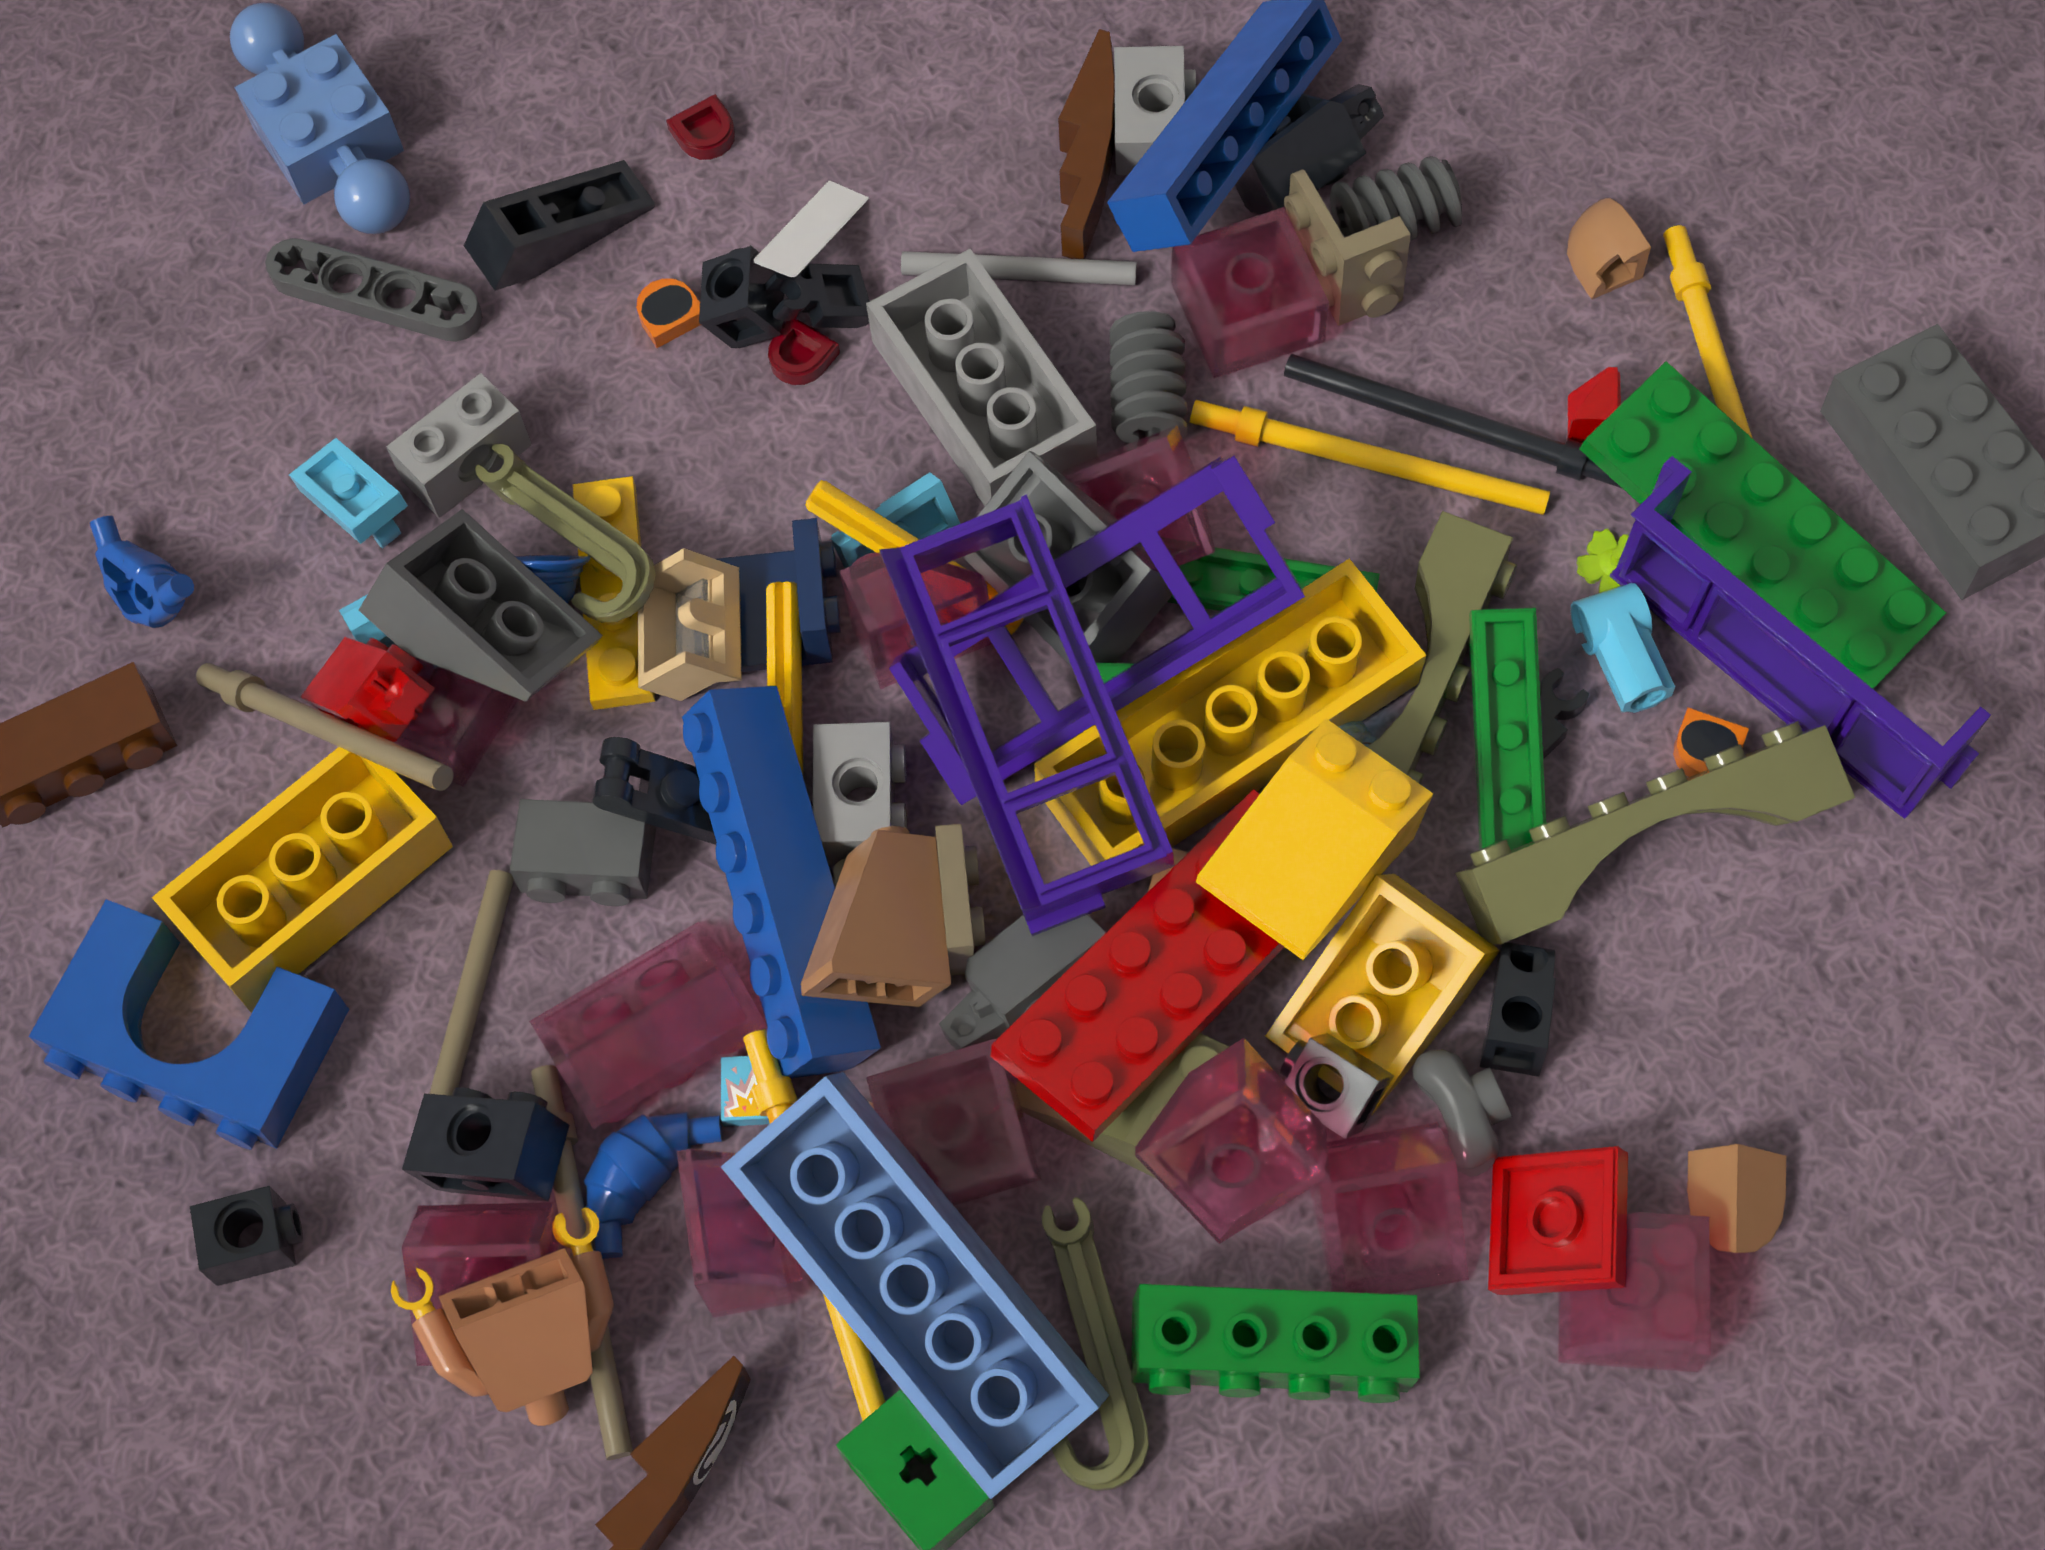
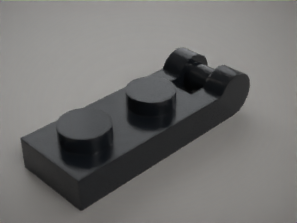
(666, 792)

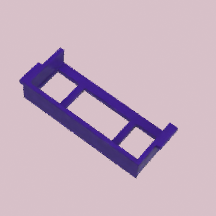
(1181, 653)
(1781, 661)
(1081, 891)

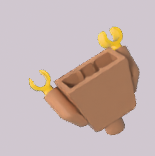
(523, 1329)

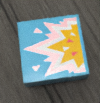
(737, 1097)

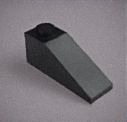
(546, 224)

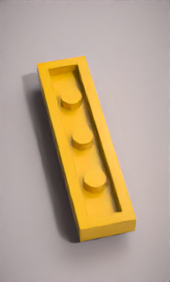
(614, 659)

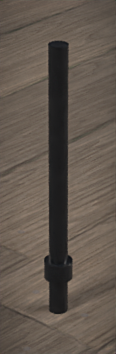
(1566, 457)

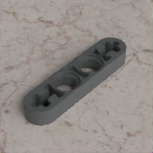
(377, 284)

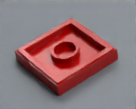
(1559, 1221)

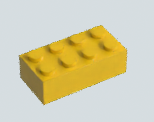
(303, 871)

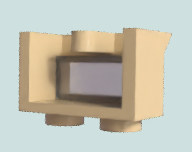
(690, 626)

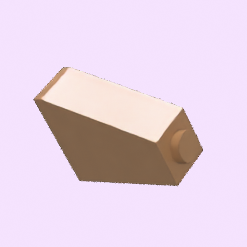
(883, 925)

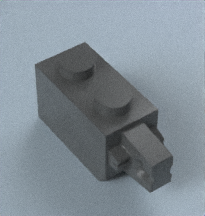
(1014, 974)

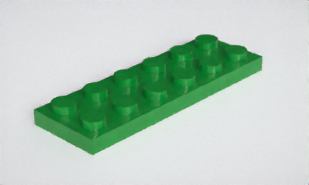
(1764, 525)

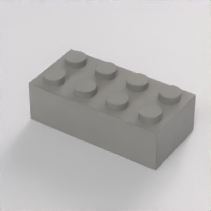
(978, 374)

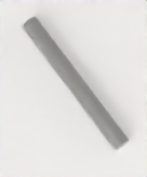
(1032, 268)

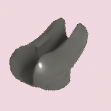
(1467, 1106)

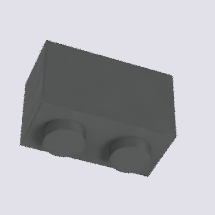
(580, 852)

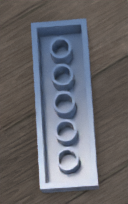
(915, 1282)

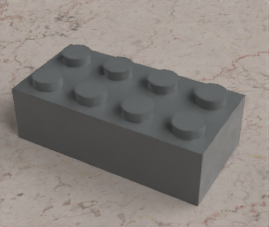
(1944, 458)

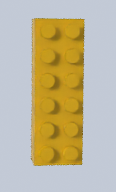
(1242, 713)

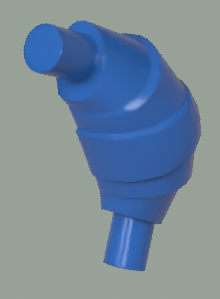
(138, 581)
(636, 1165)

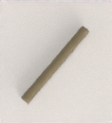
(472, 983)

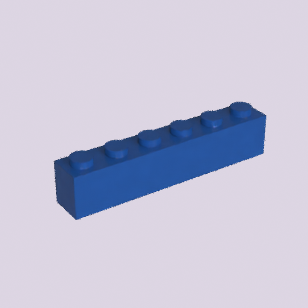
(1224, 124)
(773, 873)

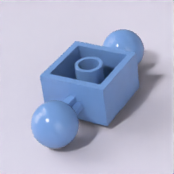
(319, 118)

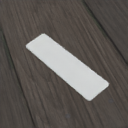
(810, 229)

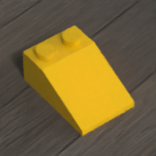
(1316, 838)
(1386, 980)

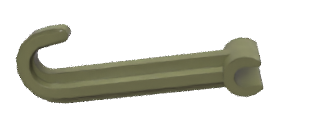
(581, 527)
(1103, 1356)

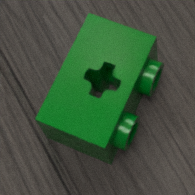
(879, 1454)

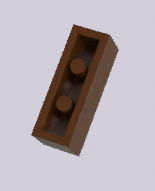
(79, 743)

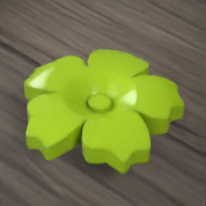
(1602, 559)

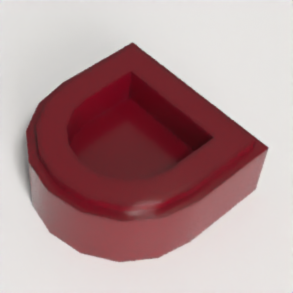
(703, 129)
(801, 353)

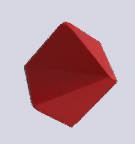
(1593, 403)

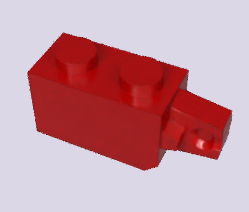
(370, 687)

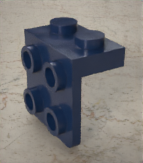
(818, 613)

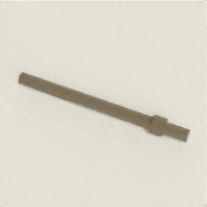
(251, 694)
(570, 1202)

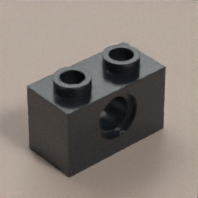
(486, 1144)

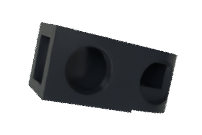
(1520, 1010)

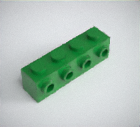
(1274, 1341)

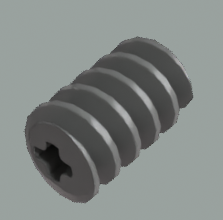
(1410, 194)
(1146, 376)

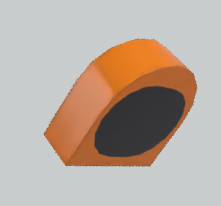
(667, 310)
(1703, 736)

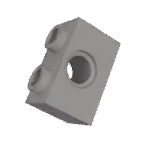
(1144, 83)
(445, 446)
(852, 758)

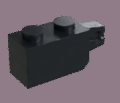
(1313, 137)

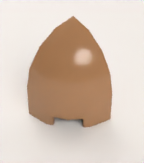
(1607, 248)
(1740, 1194)

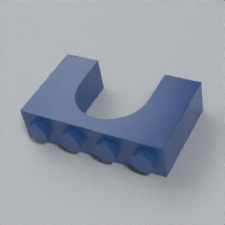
(244, 1089)

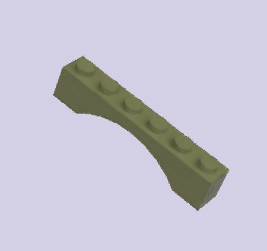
(1455, 575)
(1536, 882)

